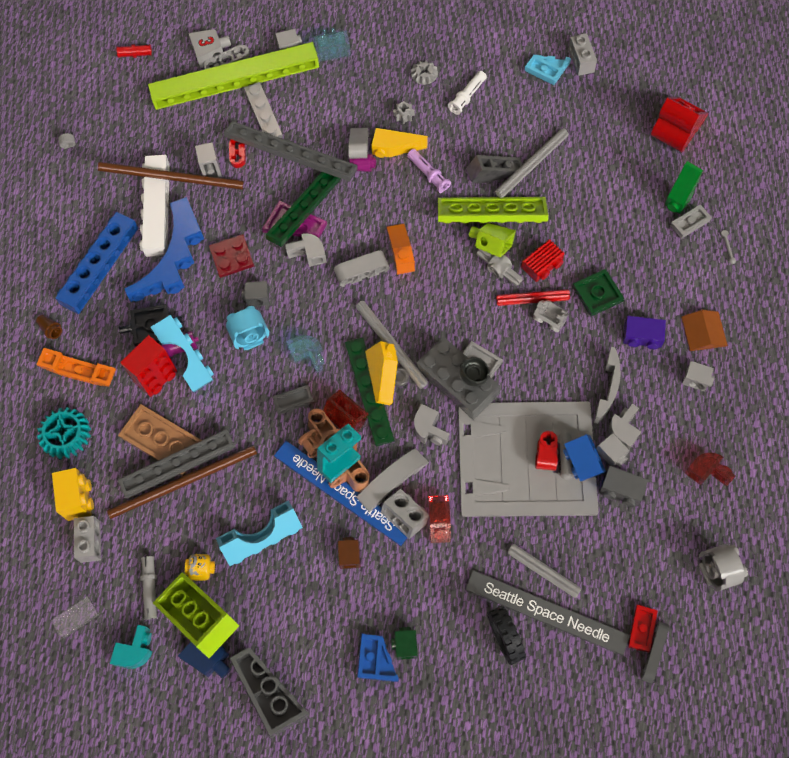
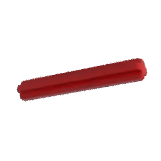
(532, 297)

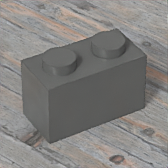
(623, 486)

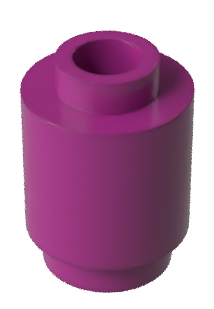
(365, 164)

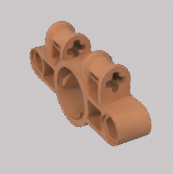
(320, 433)

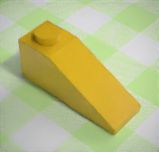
(393, 143)
(382, 368)

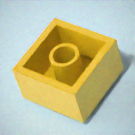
(72, 494)

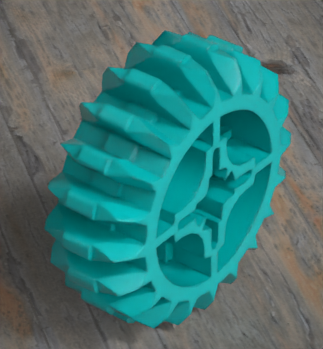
(59, 419)

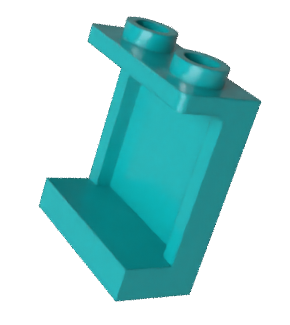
(337, 453)

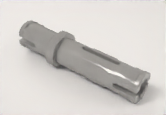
(149, 590)

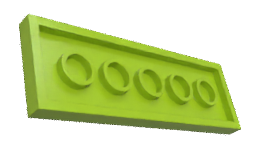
(492, 209)

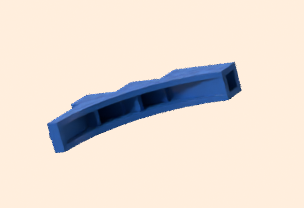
(166, 274)

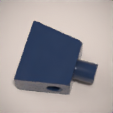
(202, 663)

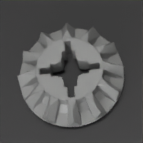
(425, 78)

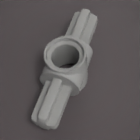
(500, 267)

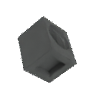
(256, 293)

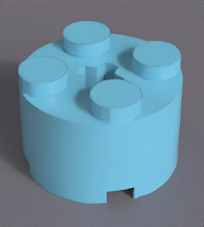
(247, 328)

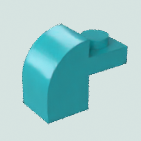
(135, 655)

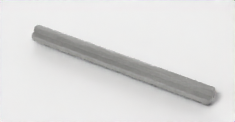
(531, 163)
(386, 337)

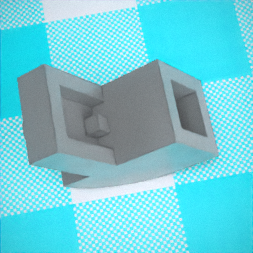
(309, 246)
(425, 426)
(622, 429)

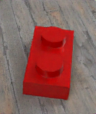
(642, 628)

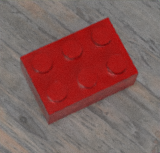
(149, 366)

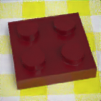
(231, 256)

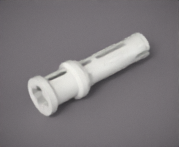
(463, 97)

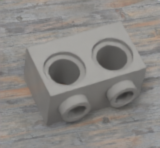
(582, 54)
(402, 515)
(87, 539)

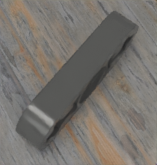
(657, 646)

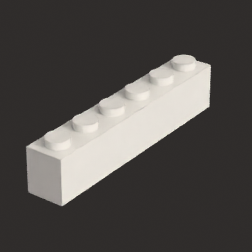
(155, 209)

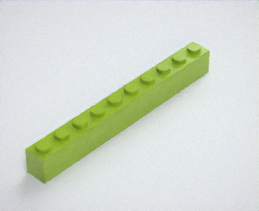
(233, 75)

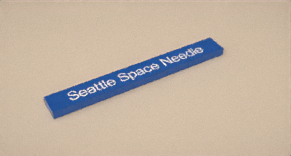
(342, 494)

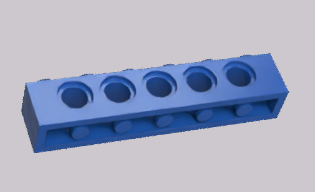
(107, 257)

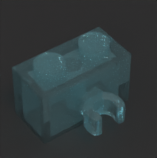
(332, 45)

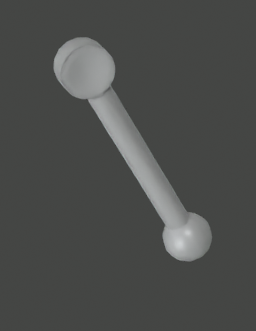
(724, 233)

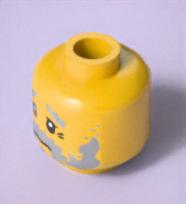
(199, 567)

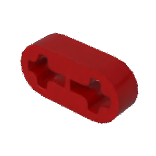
(241, 151)

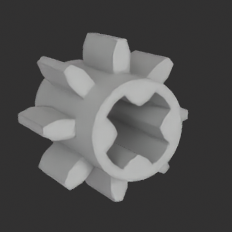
(403, 112)

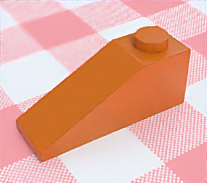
(401, 249)

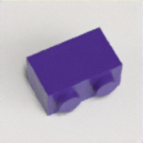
(644, 332)

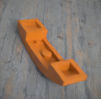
(75, 369)

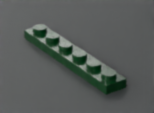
(301, 209)
(377, 415)

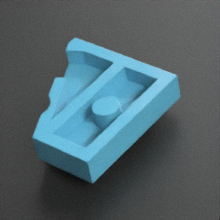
(547, 67)

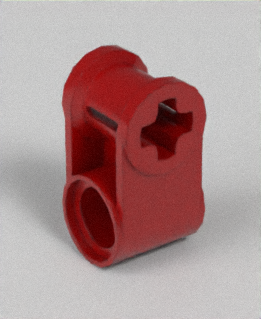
(547, 454)

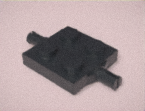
(143, 319)

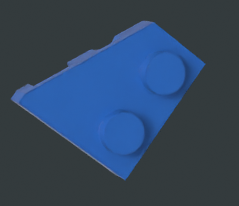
(375, 660)

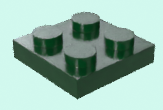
(598, 292)

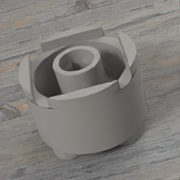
(722, 567)

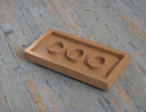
(155, 434)

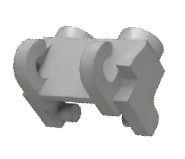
(551, 314)

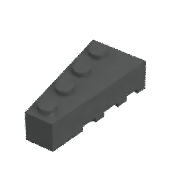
(269, 697)

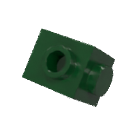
(405, 643)

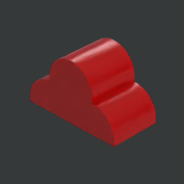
(678, 123)

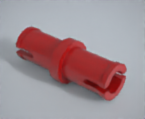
(133, 50)

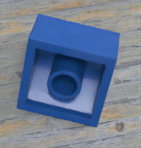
(584, 458)

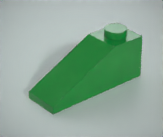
(683, 188)

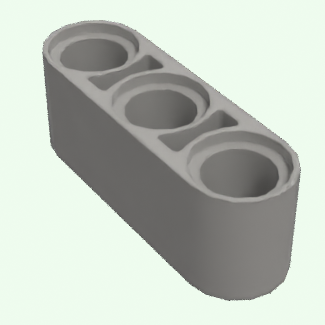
(358, 143)
(361, 267)

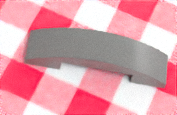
(613, 366)
(391, 478)

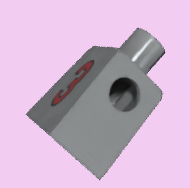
(208, 44)

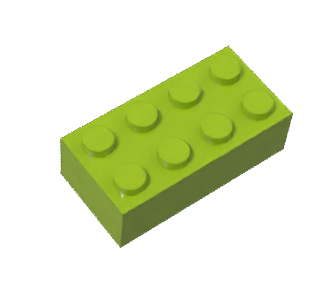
(196, 615)

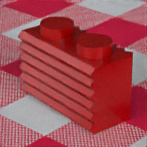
(543, 260)

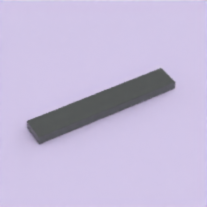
(176, 463)

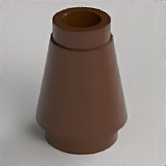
(49, 327)

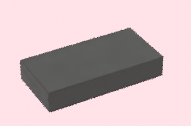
(293, 399)

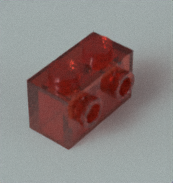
(345, 411)

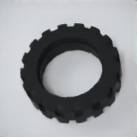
(506, 635)

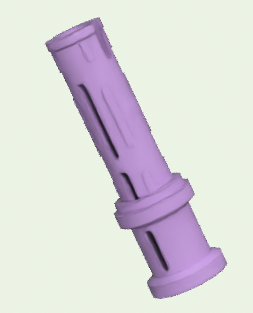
(433, 175)

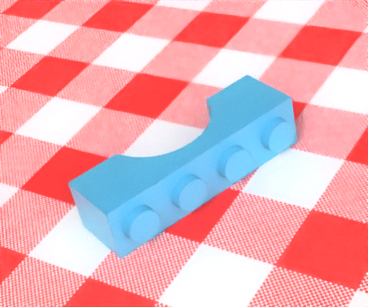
(169, 332)
(239, 546)

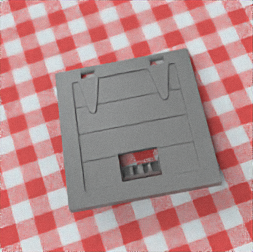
(503, 455)

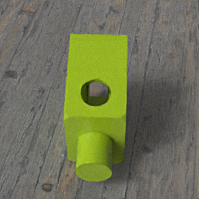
(493, 238)

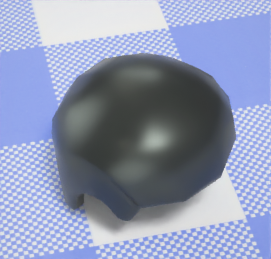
(474, 371)

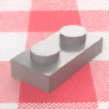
(690, 221)

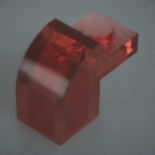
(709, 464)
(439, 519)

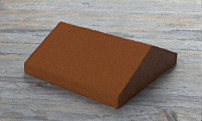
(704, 330)

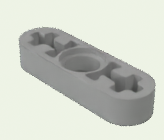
(228, 54)

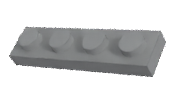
(262, 110)

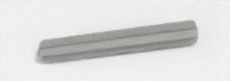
(544, 570)

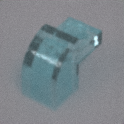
(306, 347)

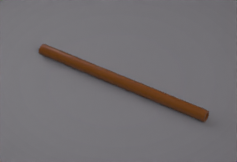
(169, 175)
(181, 482)

